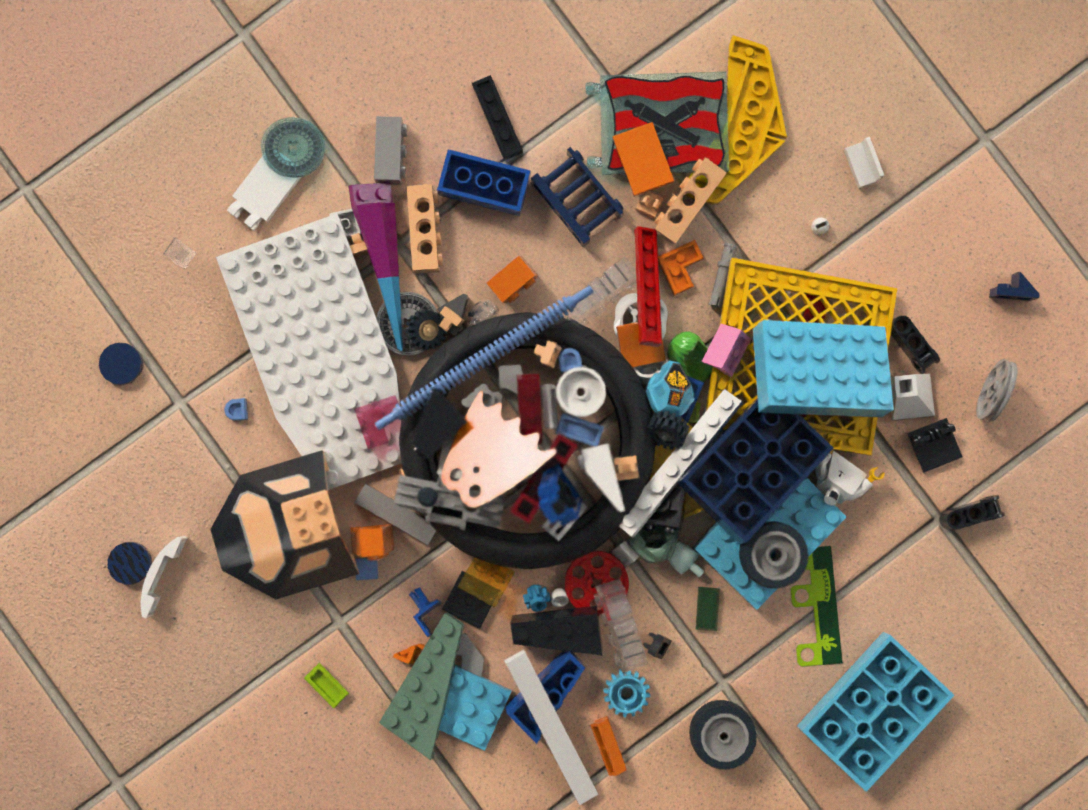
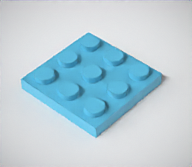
(473, 707)

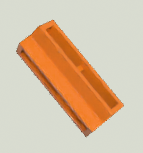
(608, 746)

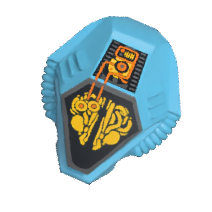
(670, 390)

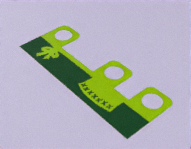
(823, 599)

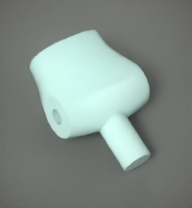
(684, 559)

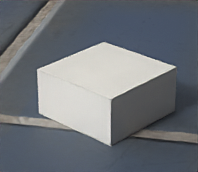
(348, 222)

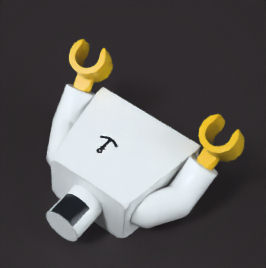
(842, 479)

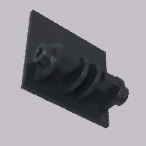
(935, 444)

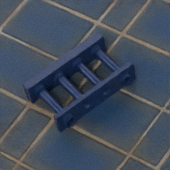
(569, 216)

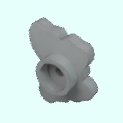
(492, 398)

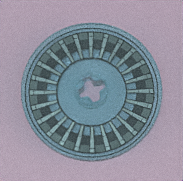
(293, 162)

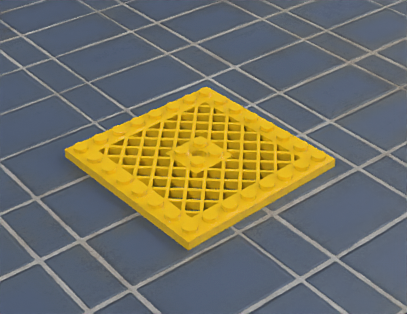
(745, 272)

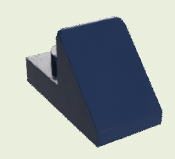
(1018, 289)

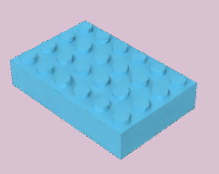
(822, 369)
(801, 510)
(875, 710)

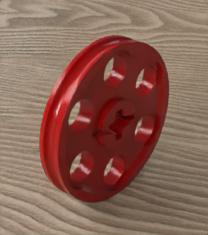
(585, 581)

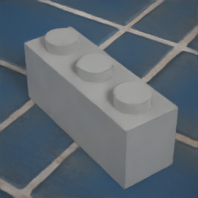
(390, 150)

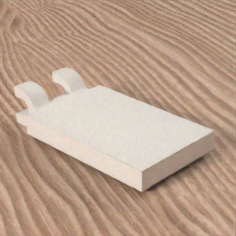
(261, 194)

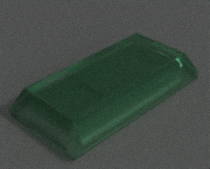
(707, 608)

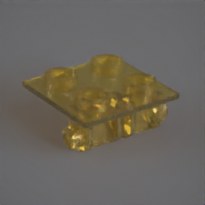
(486, 581)

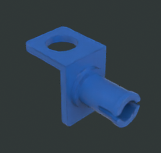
(424, 608)

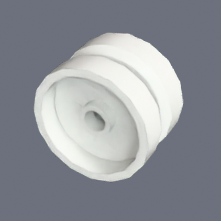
(580, 405)

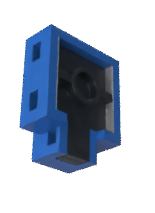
(558, 497)

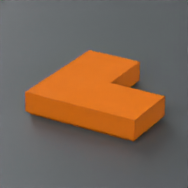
(674, 264)
(634, 352)

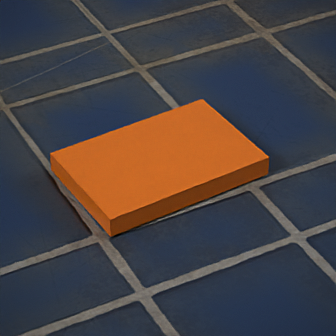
(643, 159)

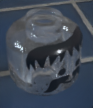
(482, 311)

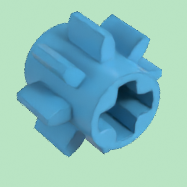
(536, 598)

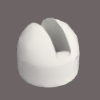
(822, 230)
(559, 597)

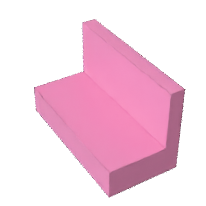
(726, 349)

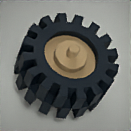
(425, 329)

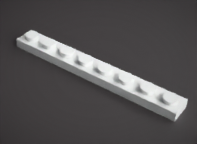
(680, 461)

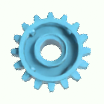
(629, 704)

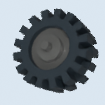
(668, 429)

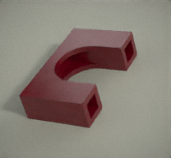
(529, 501)

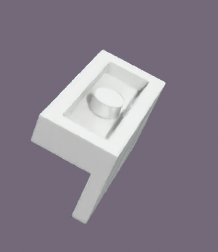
(864, 163)

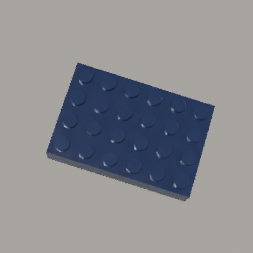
(754, 469)

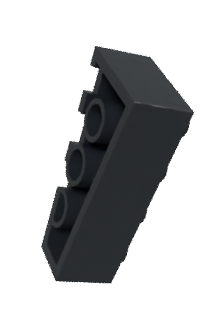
(559, 630)

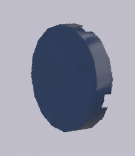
(120, 363)

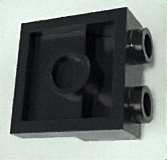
(669, 513)

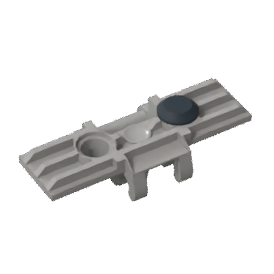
(423, 494)

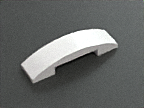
(149, 599)

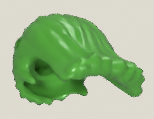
(689, 351)

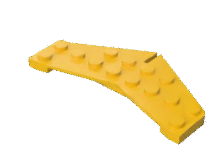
(752, 113)

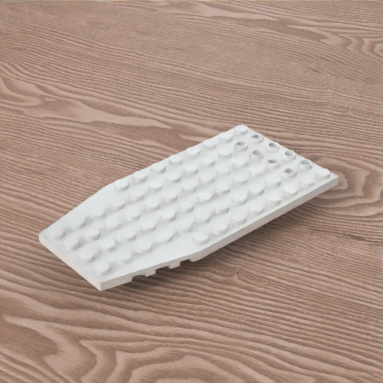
(315, 343)

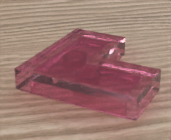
(369, 415)

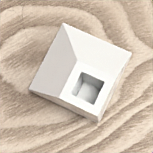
(912, 396)

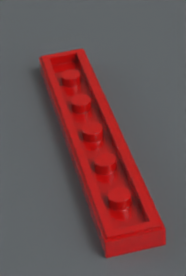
(648, 287)

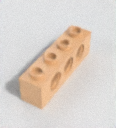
(417, 196)
(675, 230)

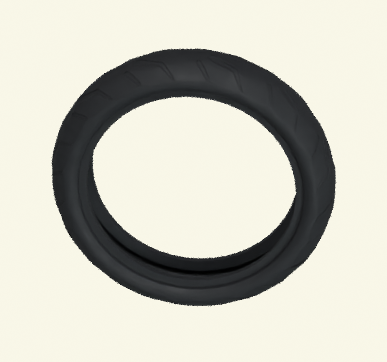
(633, 417)

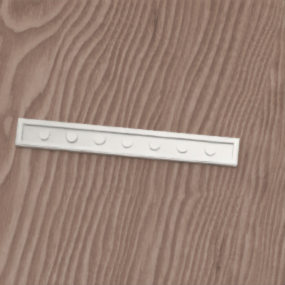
(551, 727)

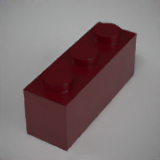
(529, 405)

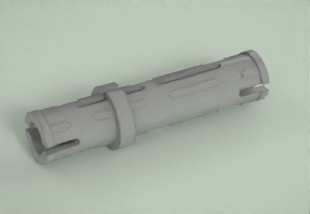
(721, 278)

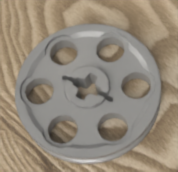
(992, 402)

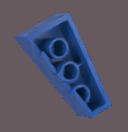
(557, 681)

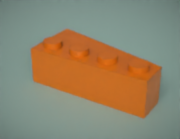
(372, 541)

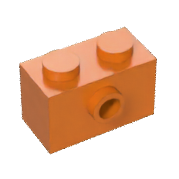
(512, 280)

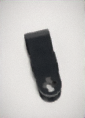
(923, 349)
(985, 509)

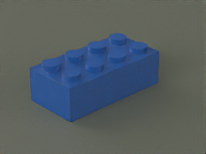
(484, 182)

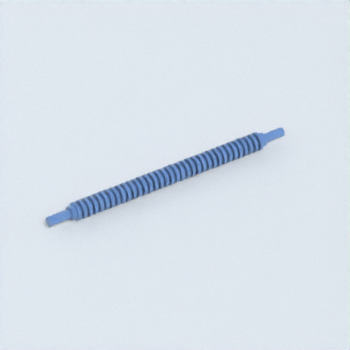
(569, 303)

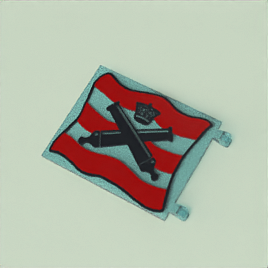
(684, 109)

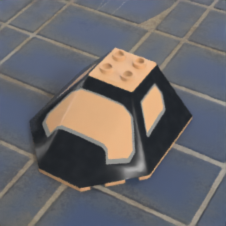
(282, 529)

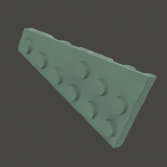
(423, 695)

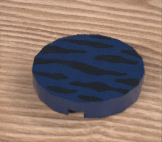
(129, 563)

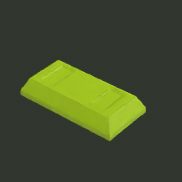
(326, 685)

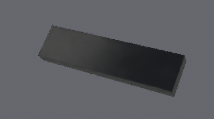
(497, 117)

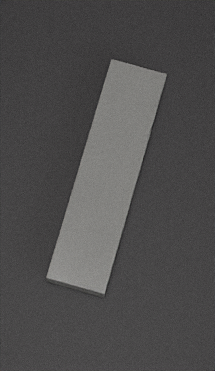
(400, 517)

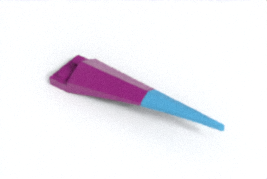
(377, 222)

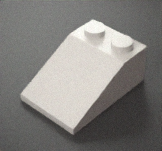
(600, 470)

